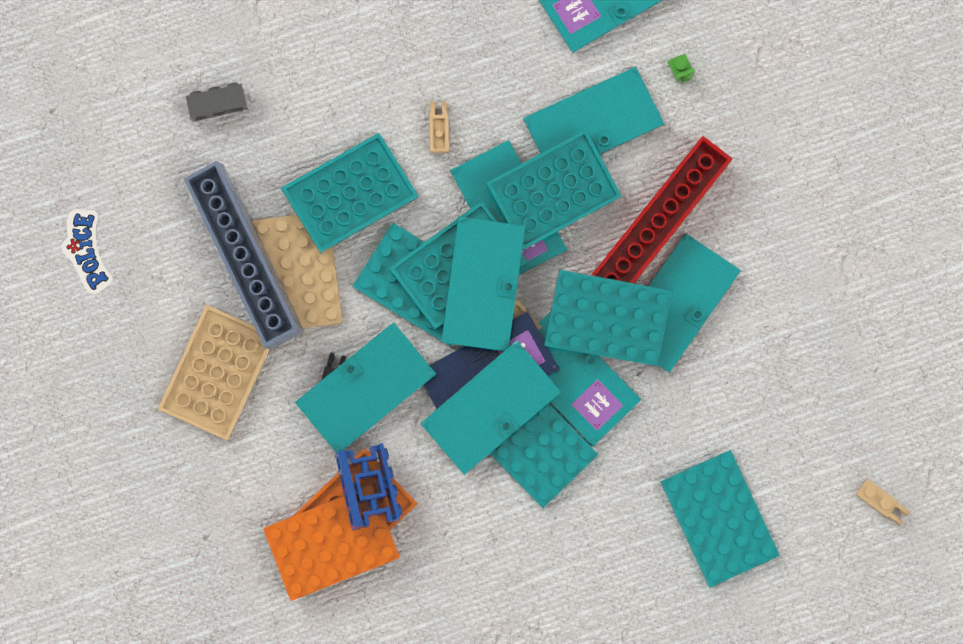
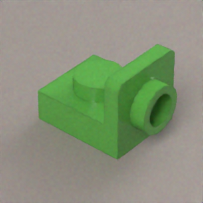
(681, 68)

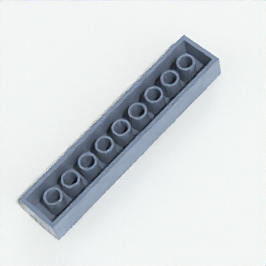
(243, 255)

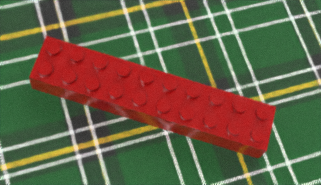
(665, 213)

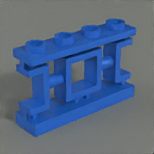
(354, 489)

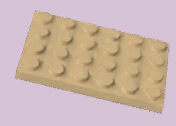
(302, 270)
(215, 373)

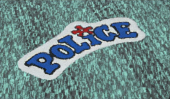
(83, 252)

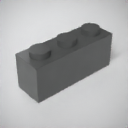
(216, 102)

